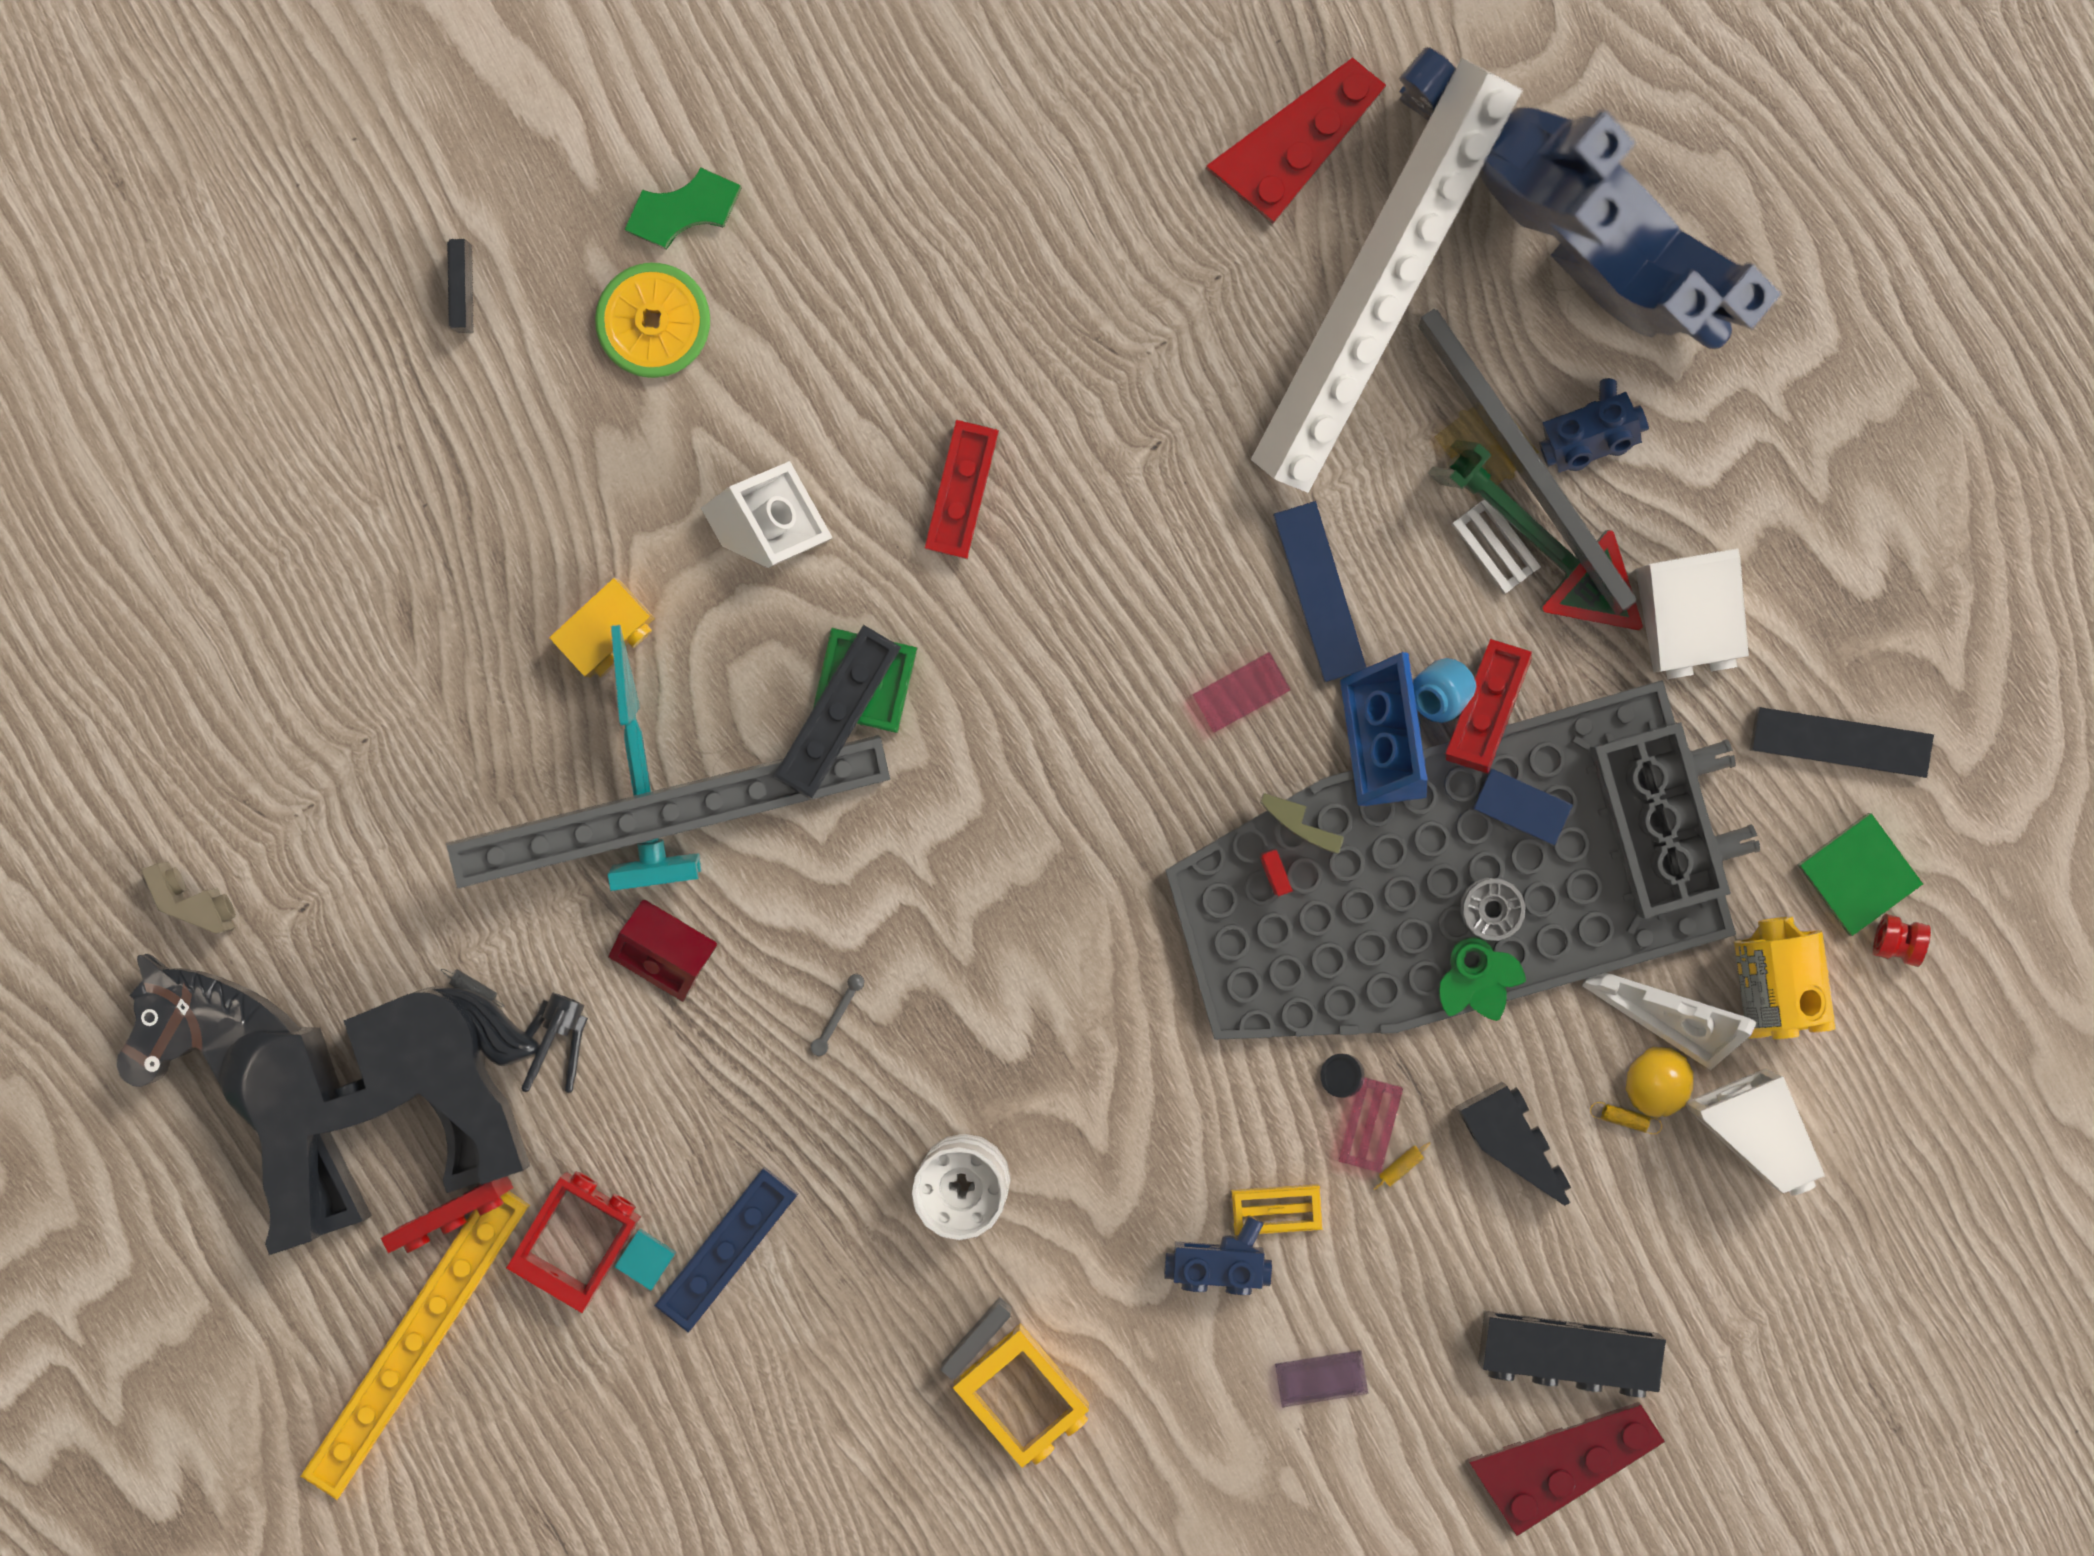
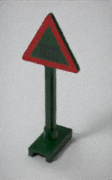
(1576, 593)

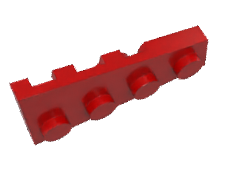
(1291, 146)

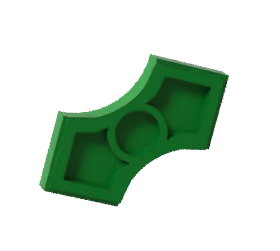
(665, 215)

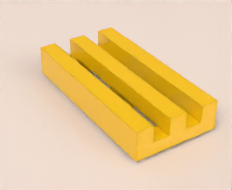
(1278, 1192)

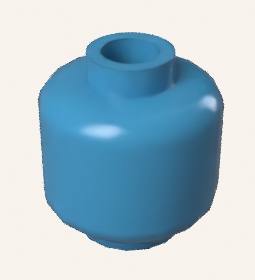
(1443, 690)

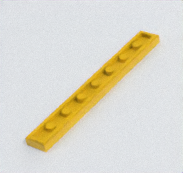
(412, 1346)

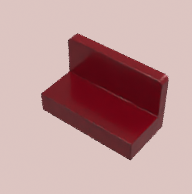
(662, 949)

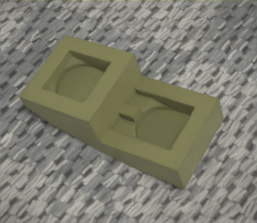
(1291, 816)

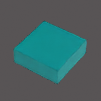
(645, 1259)

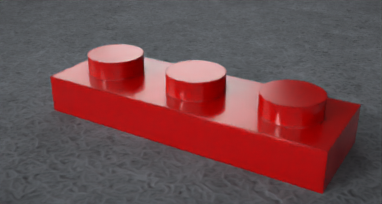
(961, 489)
(1490, 708)
(447, 1216)

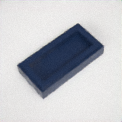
(1522, 806)

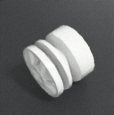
(943, 1203)

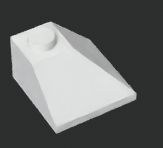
(767, 517)

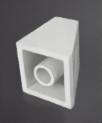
(1694, 612)
(1763, 1129)

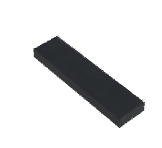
(837, 712)
(1842, 742)

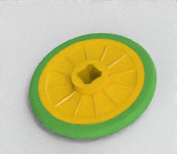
(682, 320)

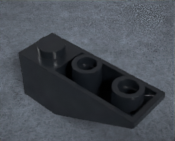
(1503, 1133)

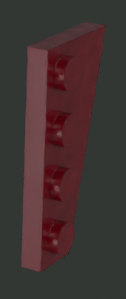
(1554, 1469)

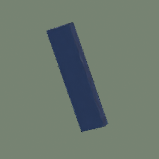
(1319, 591)
(726, 1249)

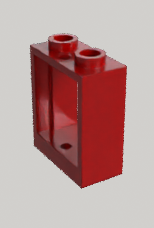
(551, 1278)

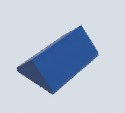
(1384, 733)

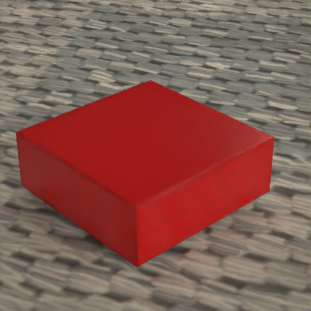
(1275, 872)

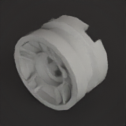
(1510, 904)

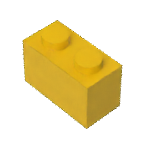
(588, 635)

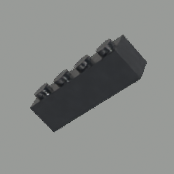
(1571, 1352)

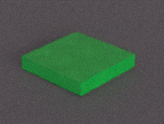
(889, 699)
(1860, 874)

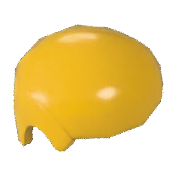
(1660, 1082)

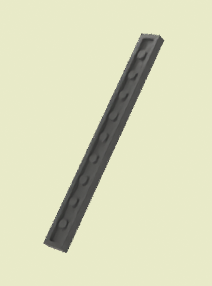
(652, 816)

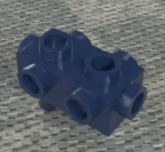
(1593, 431)
(1228, 1264)

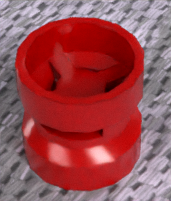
(1901, 940)

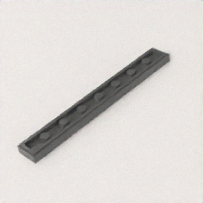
(1526, 462)

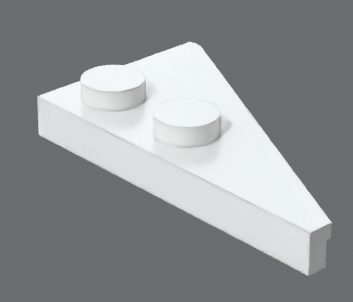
(1688, 1025)

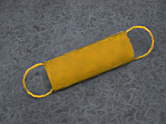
(1626, 1118)
(1401, 1166)

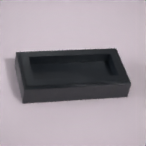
(460, 285)

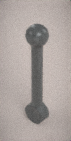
(820, 1045)

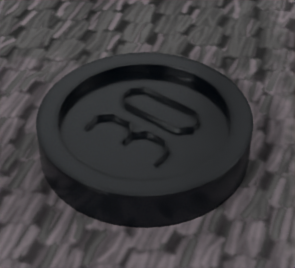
(1342, 1075)

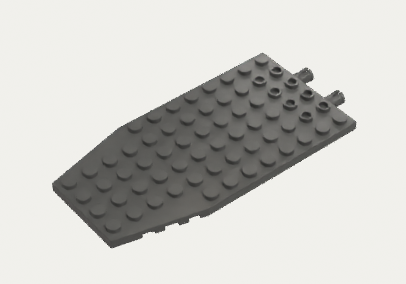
(1378, 922)

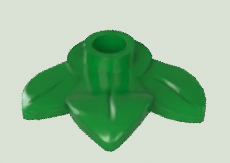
(1480, 985)

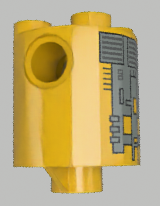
(1784, 980)

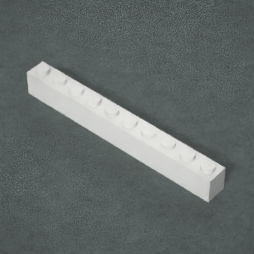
(1385, 275)

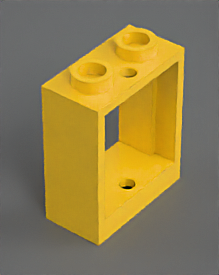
(990, 1364)

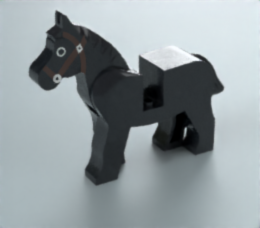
(291, 1096)

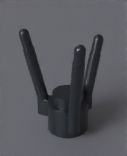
(559, 1016)

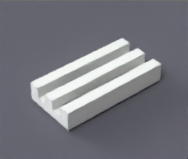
(1518, 574)

